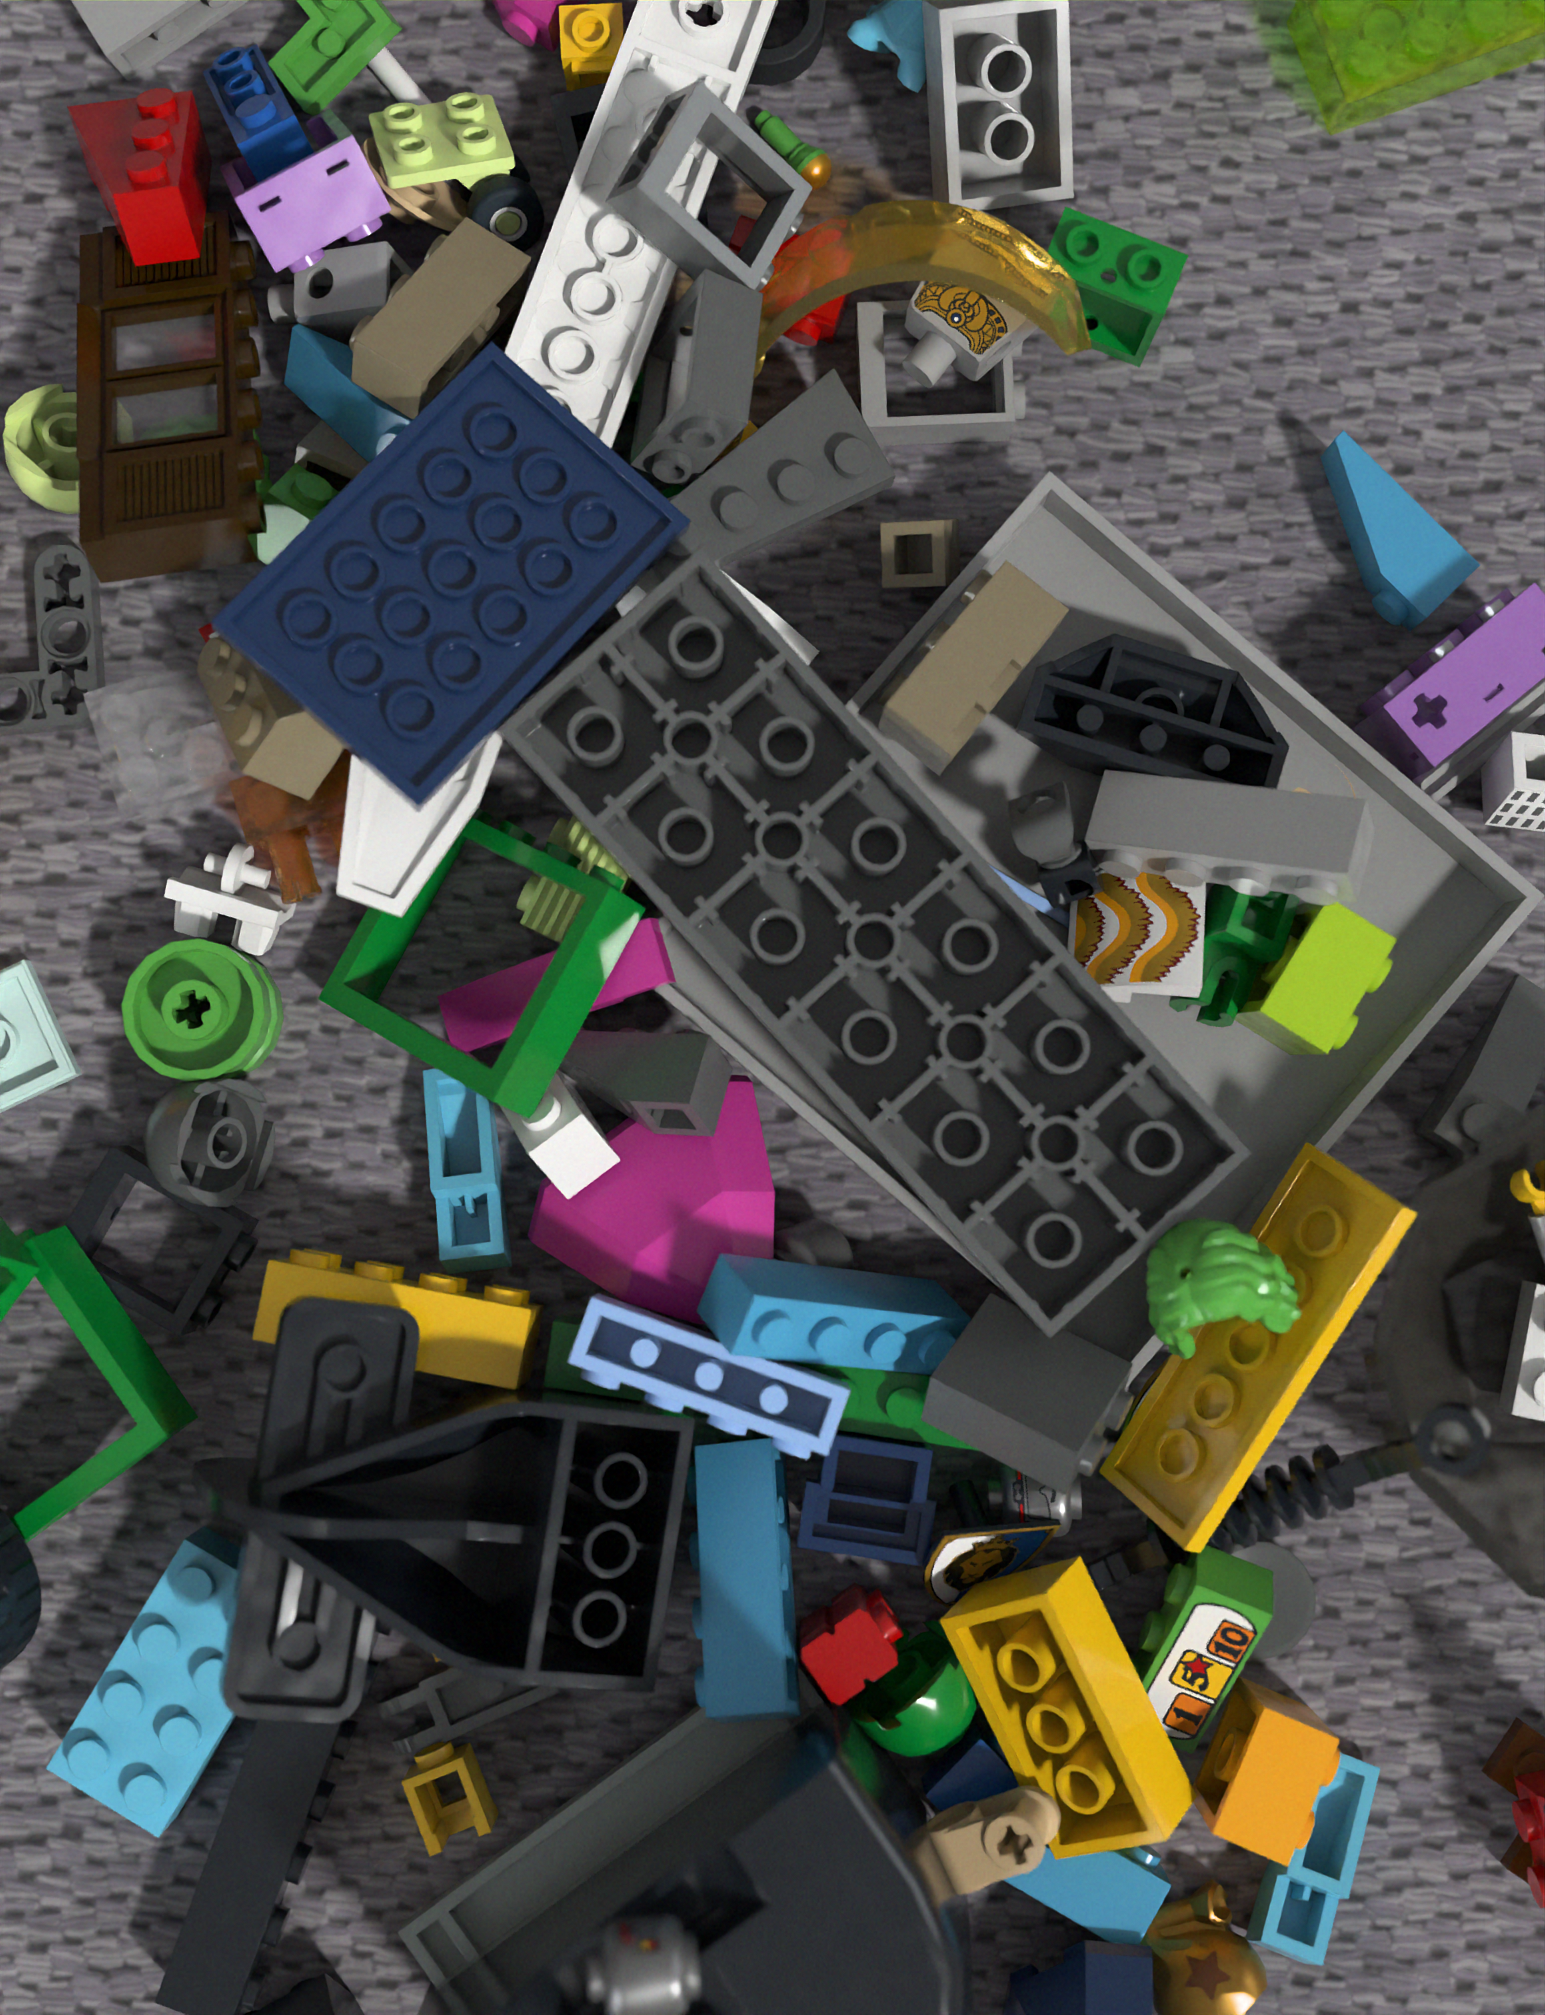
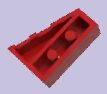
(149, 170)

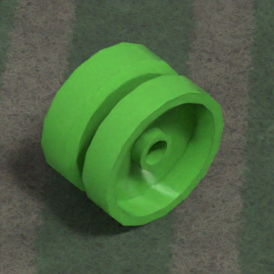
(166, 1002)

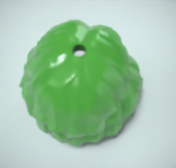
(1211, 1273)

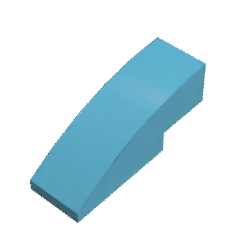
(465, 1176)
(1301, 1900)

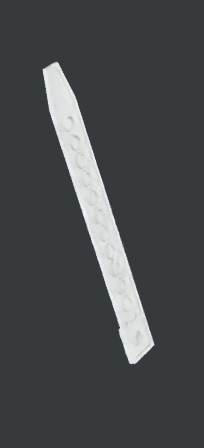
(585, 345)

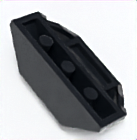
(1151, 714)

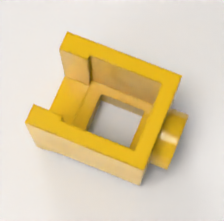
(590, 42)
(434, 1817)

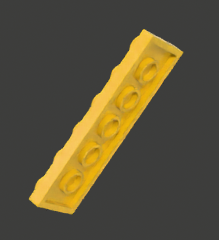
(1225, 1404)

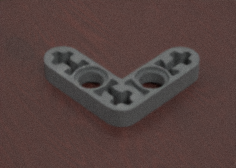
(48, 685)

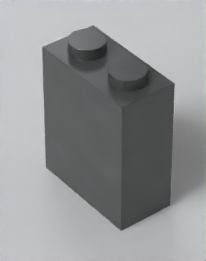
(1028, 1395)

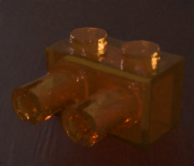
(284, 822)

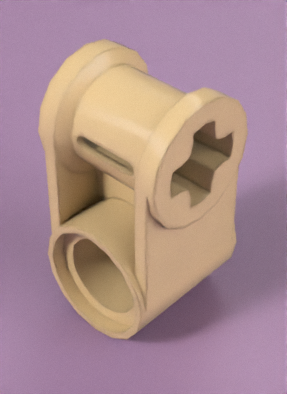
(994, 1836)

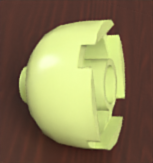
(42, 447)

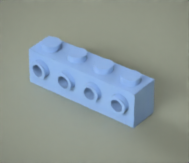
(694, 1369)

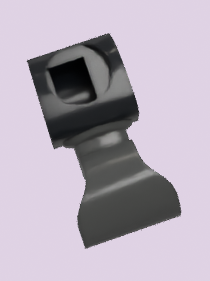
(1062, 866)

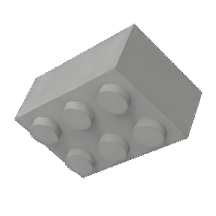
(999, 101)

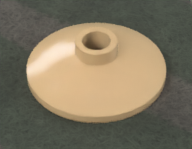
(429, 202)

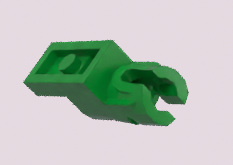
(1237, 938)

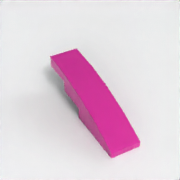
(490, 1007)

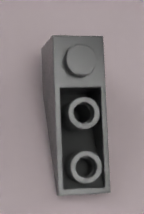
(654, 1078)

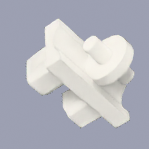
(231, 889)

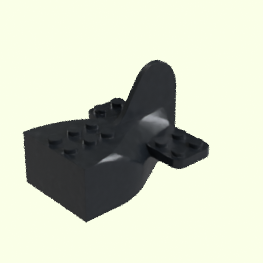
(491, 1532)

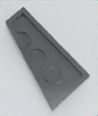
(781, 479)

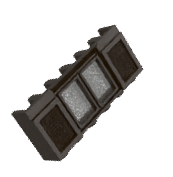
(168, 407)

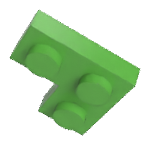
(332, 48)

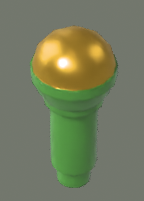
(805, 159)

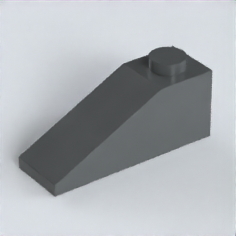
(1493, 1076)

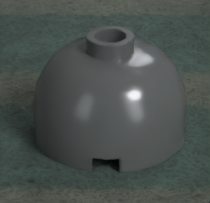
(209, 1140)

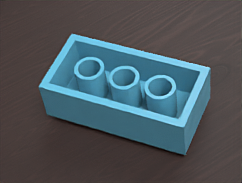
(159, 1699)

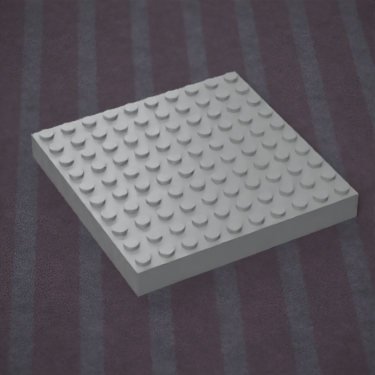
(1422, 884)

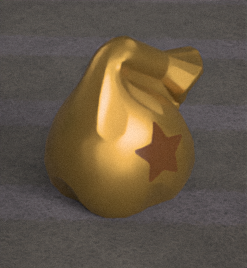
(1199, 1961)

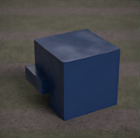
(870, 1500)

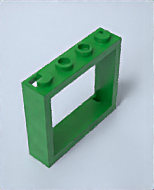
(556, 1005)
(122, 1359)

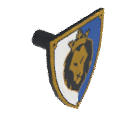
(979, 1550)

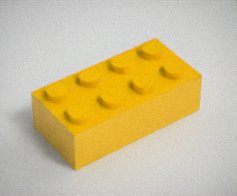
(461, 1331)
(1069, 1707)

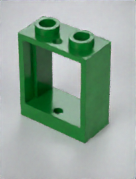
(1134, 304)

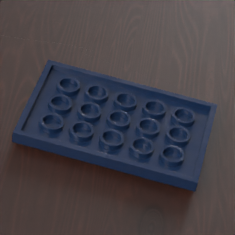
(452, 576)

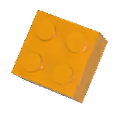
(1265, 1771)

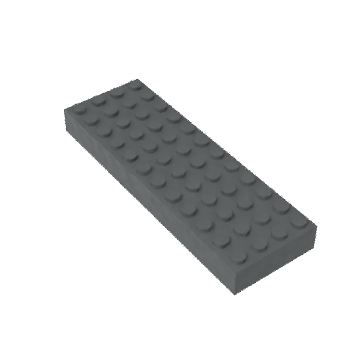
(874, 943)

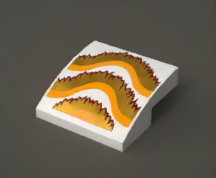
(1140, 936)

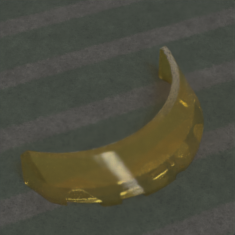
(919, 244)

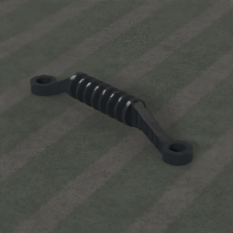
(1284, 1497)

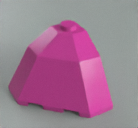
(667, 1209)

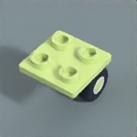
(464, 143)

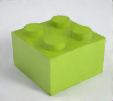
(1324, 970)

